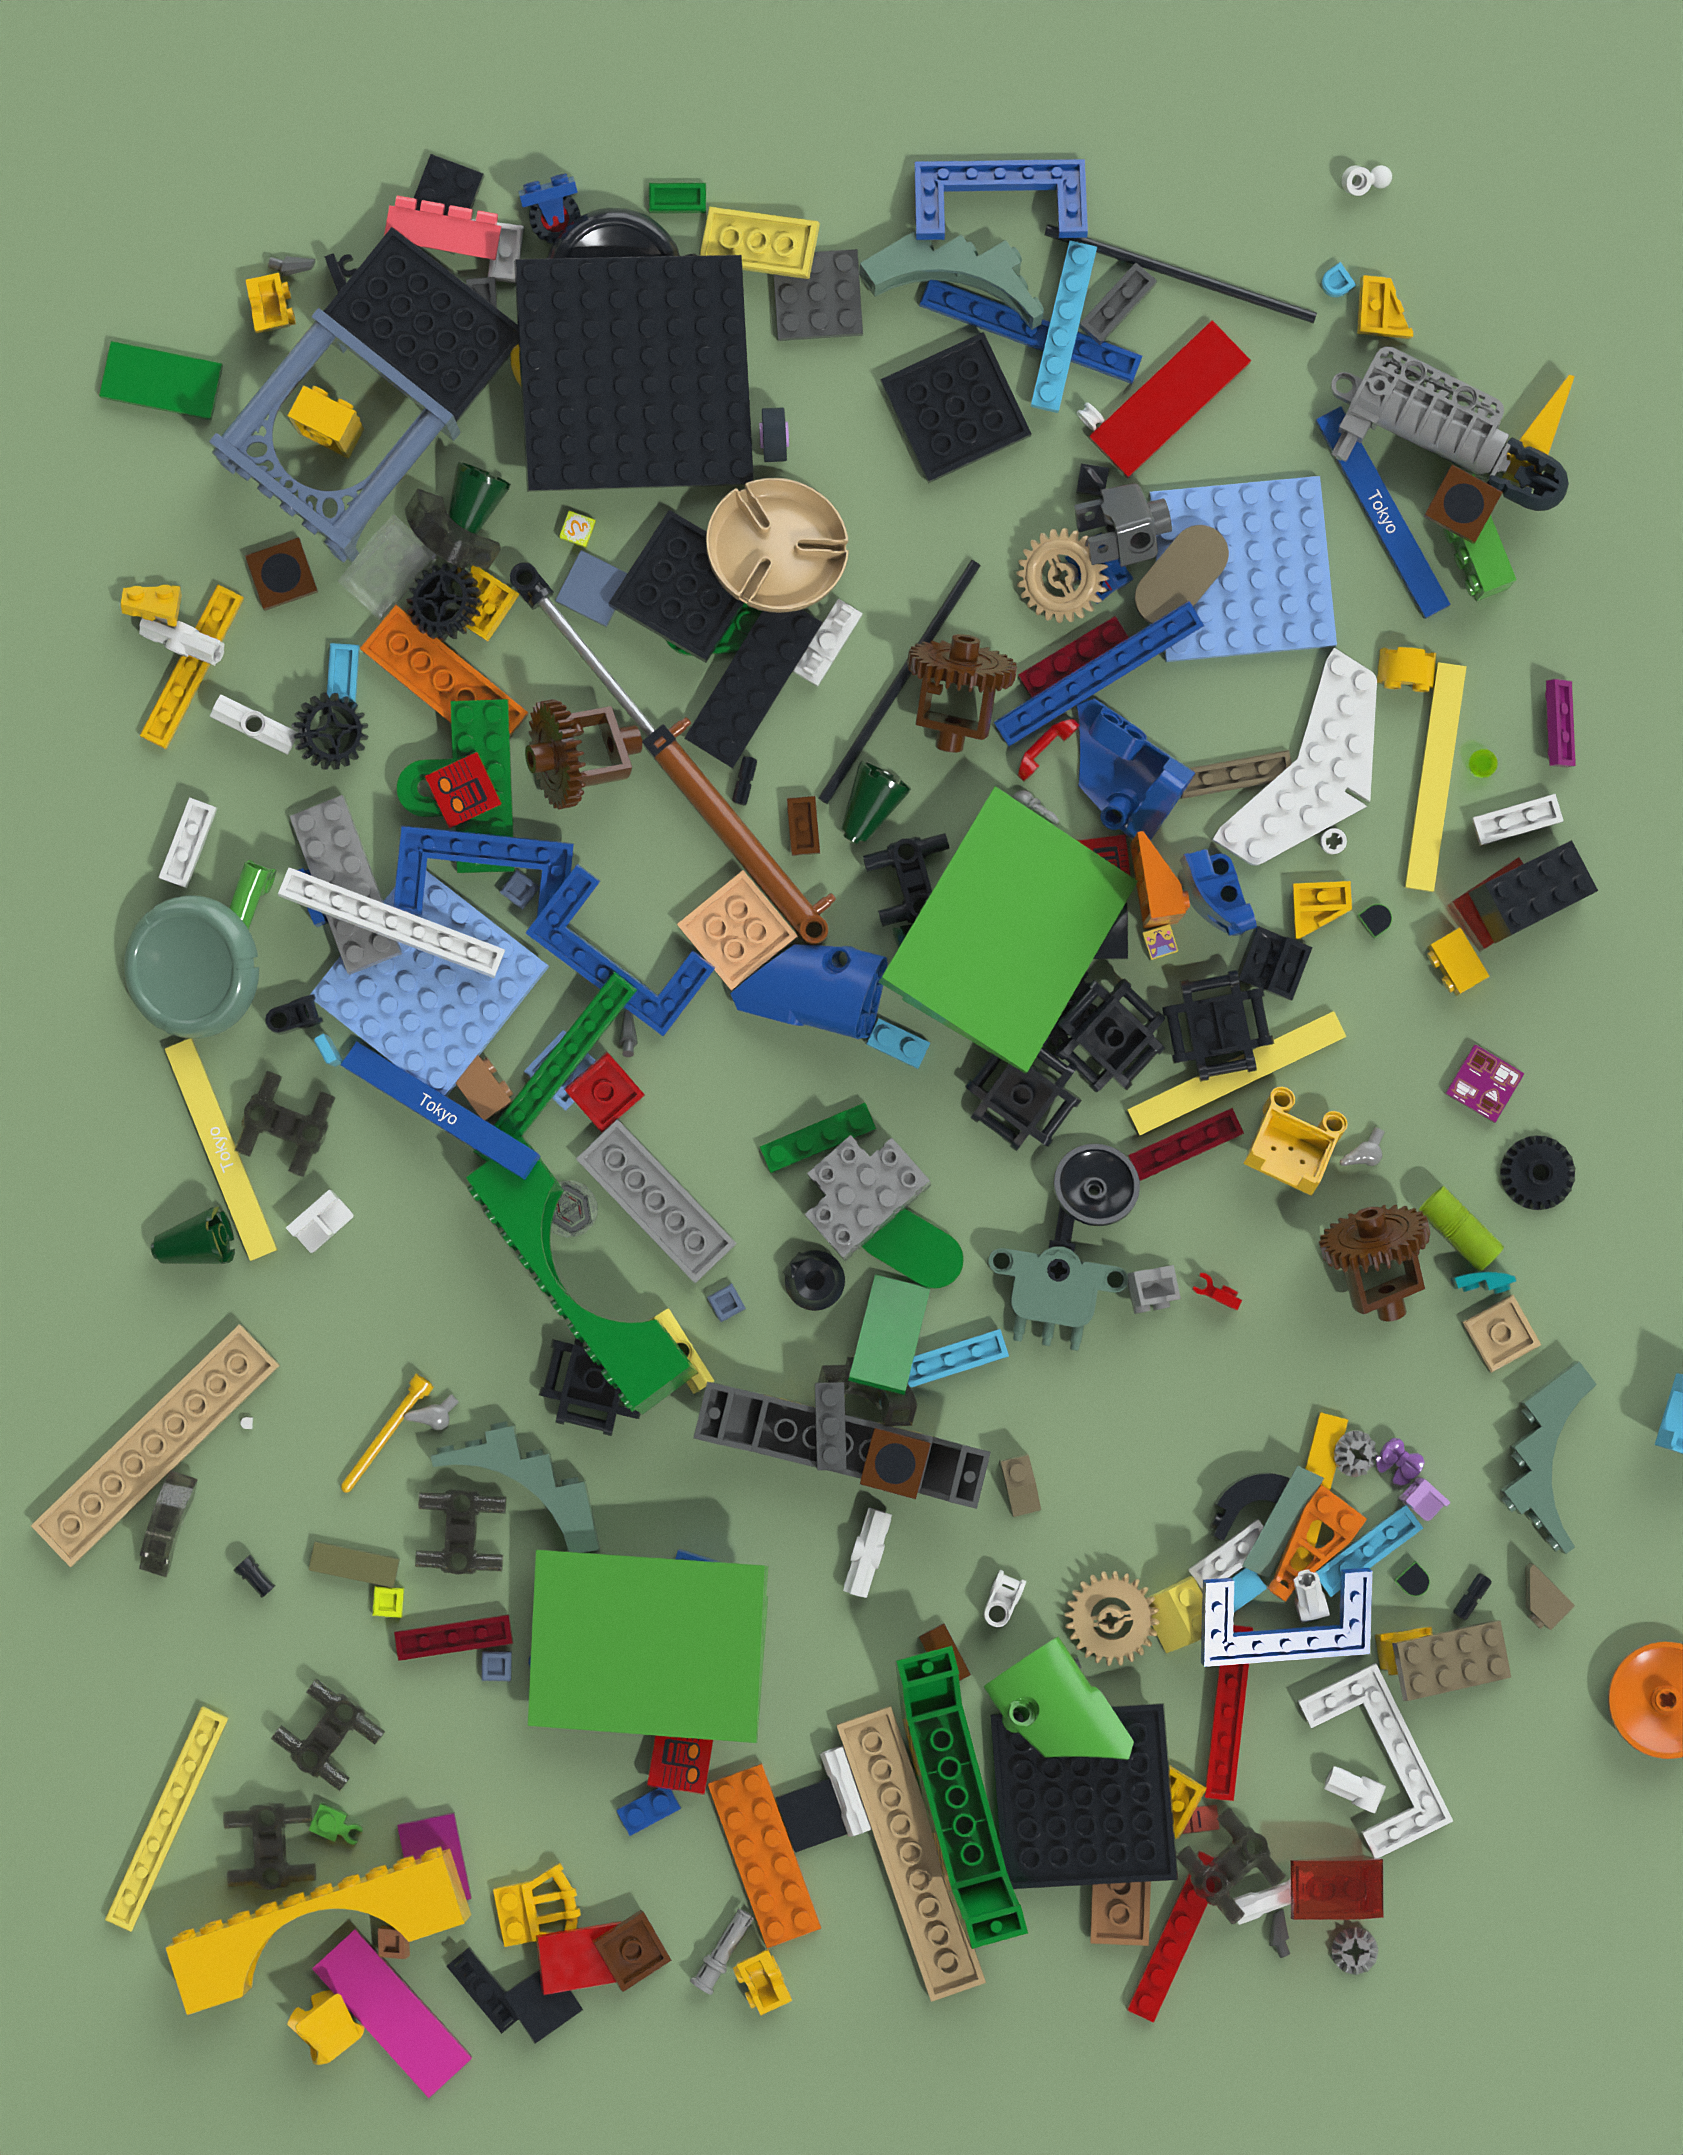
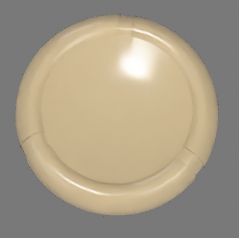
(777, 545)

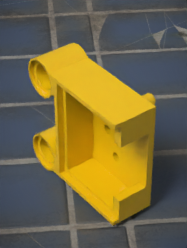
(1293, 1148)

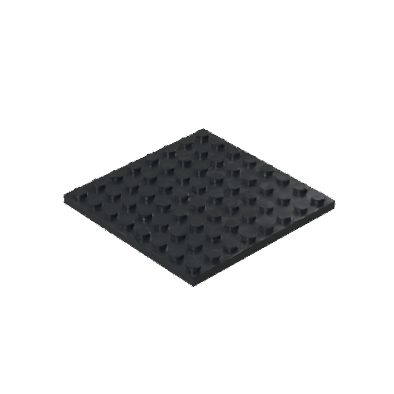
(633, 372)

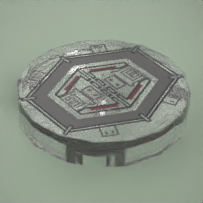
(575, 1210)

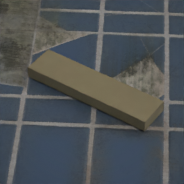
(1237, 774)

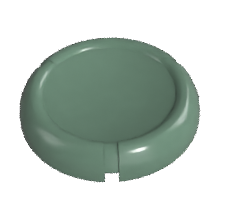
(191, 967)

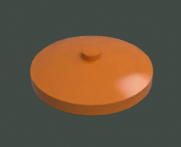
(1648, 1699)

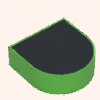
(1376, 919)
(1413, 1580)

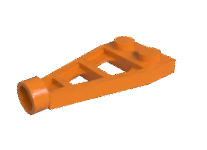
(1333, 1513)

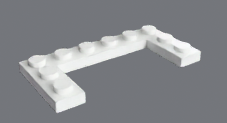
(1428, 1806)

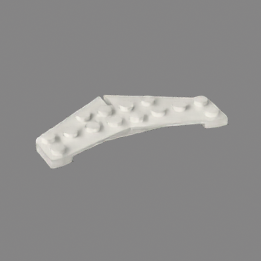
(1312, 789)

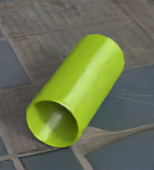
(1463, 1233)

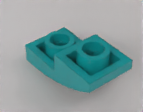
(1491, 1280)

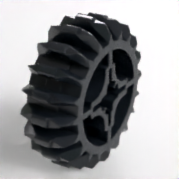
(442, 580)
(329, 720)

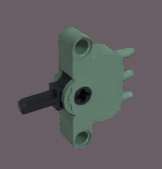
(1050, 1300)

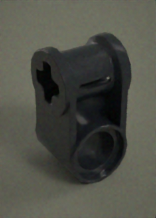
(296, 1015)

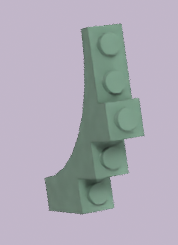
(955, 262)
(502, 1453)
(1533, 1488)

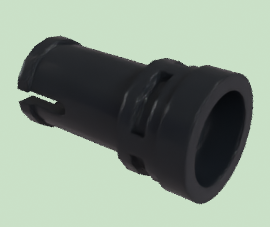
(254, 1576)

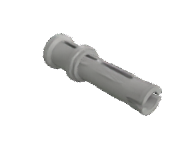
(716, 1962)

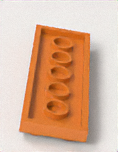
(431, 667)
(764, 1855)

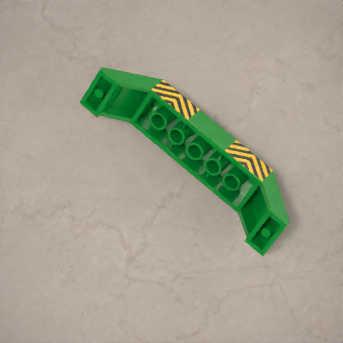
(956, 1798)

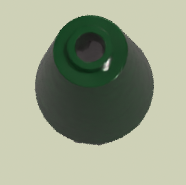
(475, 496)
(871, 801)
(196, 1240)

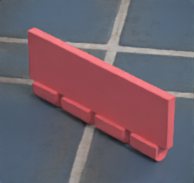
(446, 233)

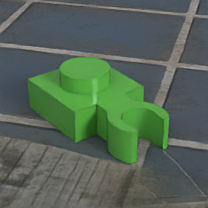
(331, 1822)

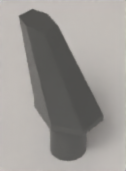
(291, 265)
(628, 1036)
(1279, 1934)

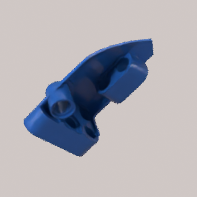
(1126, 772)
(1205, 893)
(816, 990)

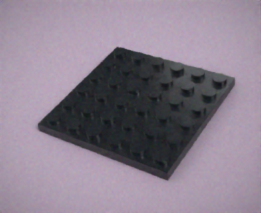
(1086, 1815)

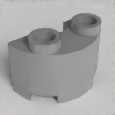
(1153, 1288)

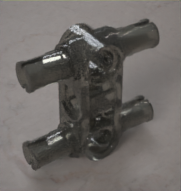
(284, 1124)
(460, 1532)
(327, 1735)
(269, 1846)
(1230, 1866)

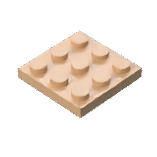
(737, 930)

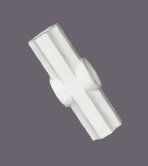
(183, 640)
(237, 715)
(867, 1552)

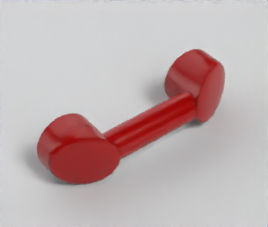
(1062, 729)

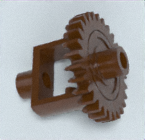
(961, 664)
(555, 754)
(1375, 1238)

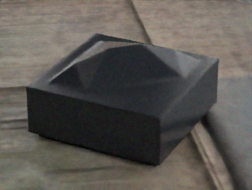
(1092, 479)

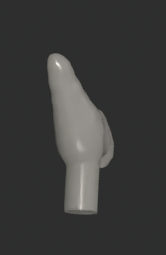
(1367, 1152)
(435, 1414)

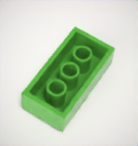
(1483, 562)

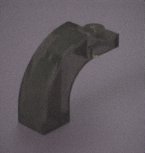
(444, 537)
(894, 1407)
(166, 1523)

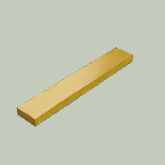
(190, 670)
(1321, 1462)

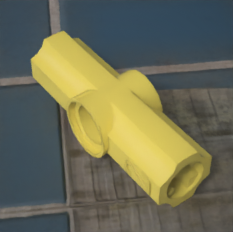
(700, 1380)

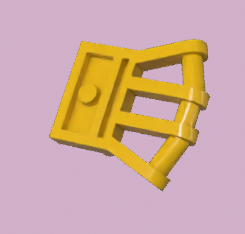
(518, 1907)

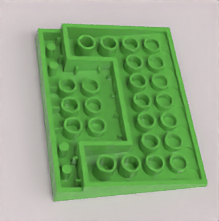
(1008, 931)
(647, 1645)

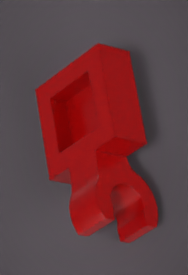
(1225, 1295)

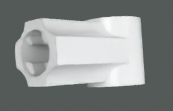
(1310, 1597)
(1361, 1791)

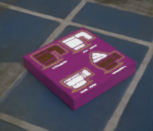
(1484, 1083)

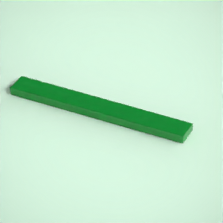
(565, 1057)

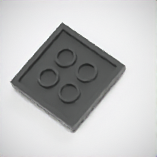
(823, 304)

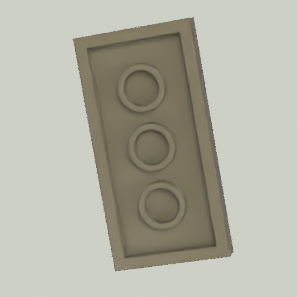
(1451, 1660)

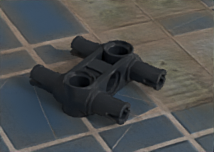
(911, 874)

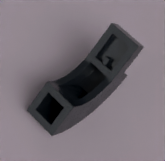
(1242, 1492)

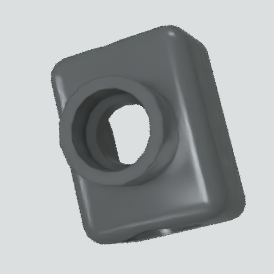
(1129, 525)

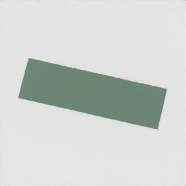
(1282, 1522)

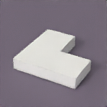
(508, 250)

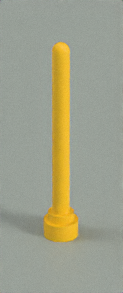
(419, 1388)

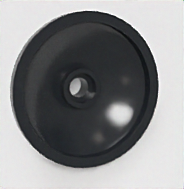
(1098, 1169)

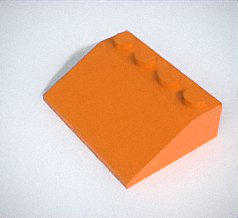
(1158, 888)

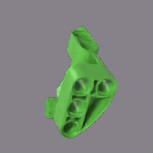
(1058, 1707)

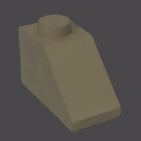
(1020, 1485)
(1544, 1599)

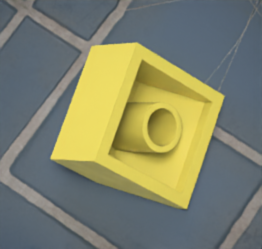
(1178, 1614)

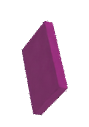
(431, 1833)

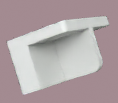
(320, 1221)

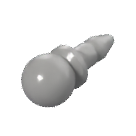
(1028, 800)

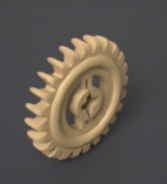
(1074, 600)
(1139, 1612)

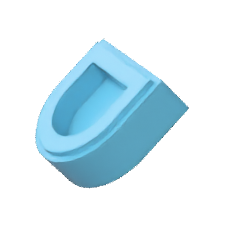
(1337, 281)

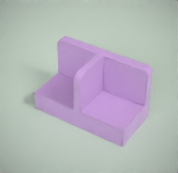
(1424, 1499)

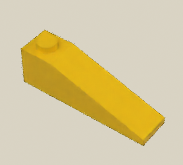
(1542, 430)

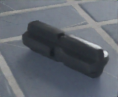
(745, 775)
(1475, 1591)

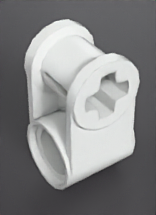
(1003, 1597)

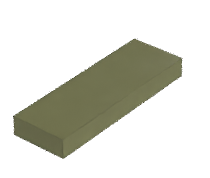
(354, 1564)

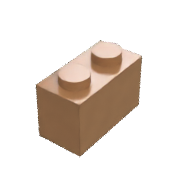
(483, 1089)

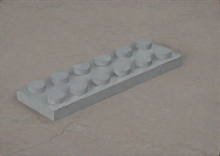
(338, 857)
(656, 1201)

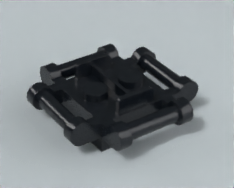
(1217, 1025)
(1111, 1035)
(1023, 1098)
(583, 1387)

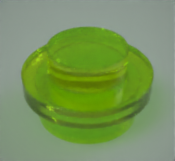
(1483, 763)

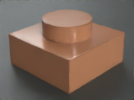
(392, 1943)

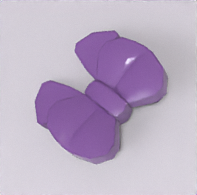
(1408, 1464)

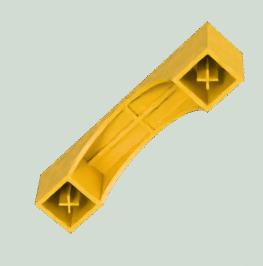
(411, 1896)

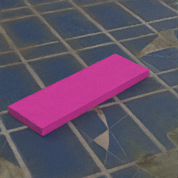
(392, 2013)

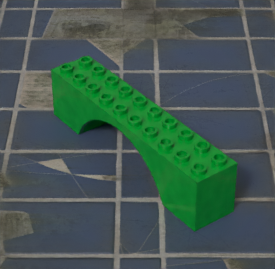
(635, 1356)

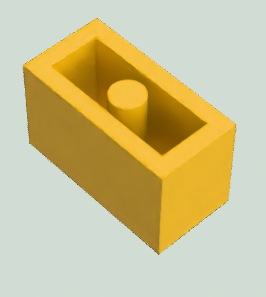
(1457, 962)

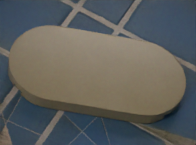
(1182, 572)

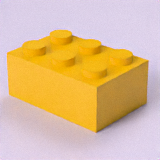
(326, 421)

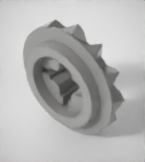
(1344, 1457)
(1345, 1941)

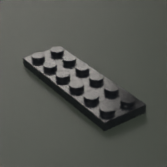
(752, 683)

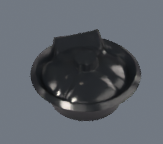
(814, 1280)

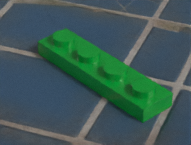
(817, 1137)

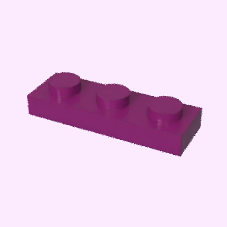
(1560, 723)

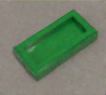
(677, 197)

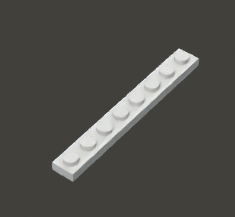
(391, 922)

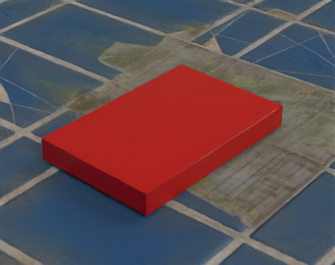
(571, 1960)

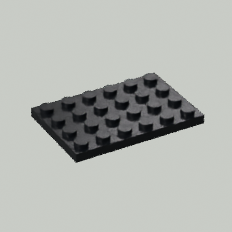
(425, 322)

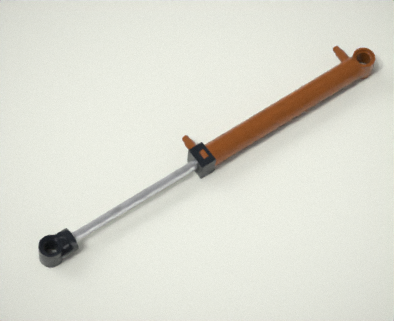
(692, 782)

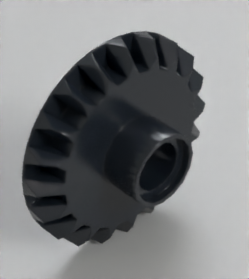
(1518, 1176)

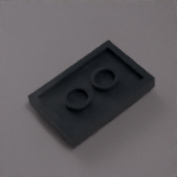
(448, 184)

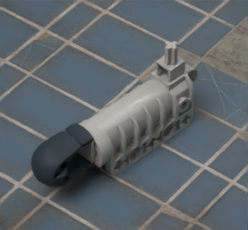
(1444, 426)

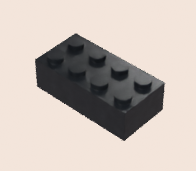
(1533, 891)

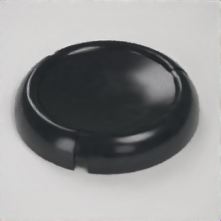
(613, 234)

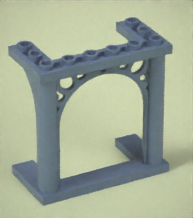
(346, 527)

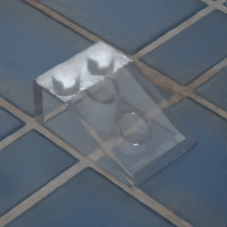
(387, 567)

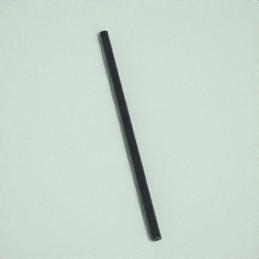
(1190, 277)
(897, 685)

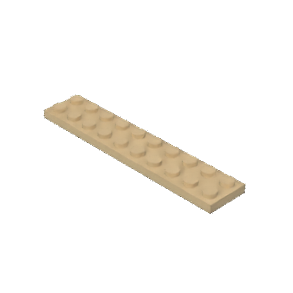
(155, 1445)
(909, 1852)

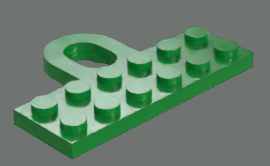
(479, 728)

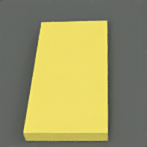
(765, 241)

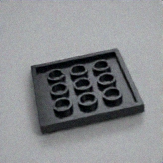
(956, 407)
(676, 590)

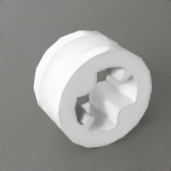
(1090, 416)
(1327, 834)

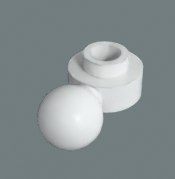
(1379, 177)

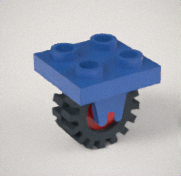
(550, 206)

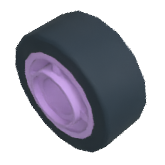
(774, 434)

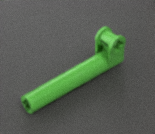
(252, 884)

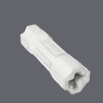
(846, 1791)
(1264, 1901)

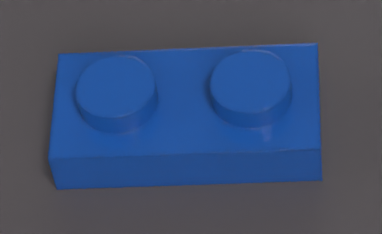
(648, 1809)

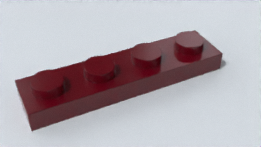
(1072, 656)
(1186, 1144)
(453, 1637)

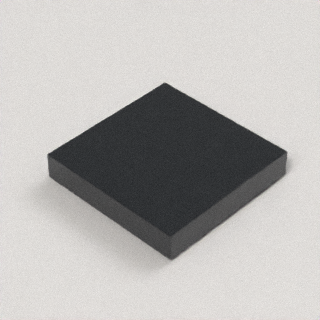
(811, 1815)
(540, 2012)

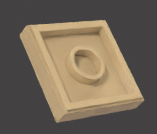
(1501, 1333)

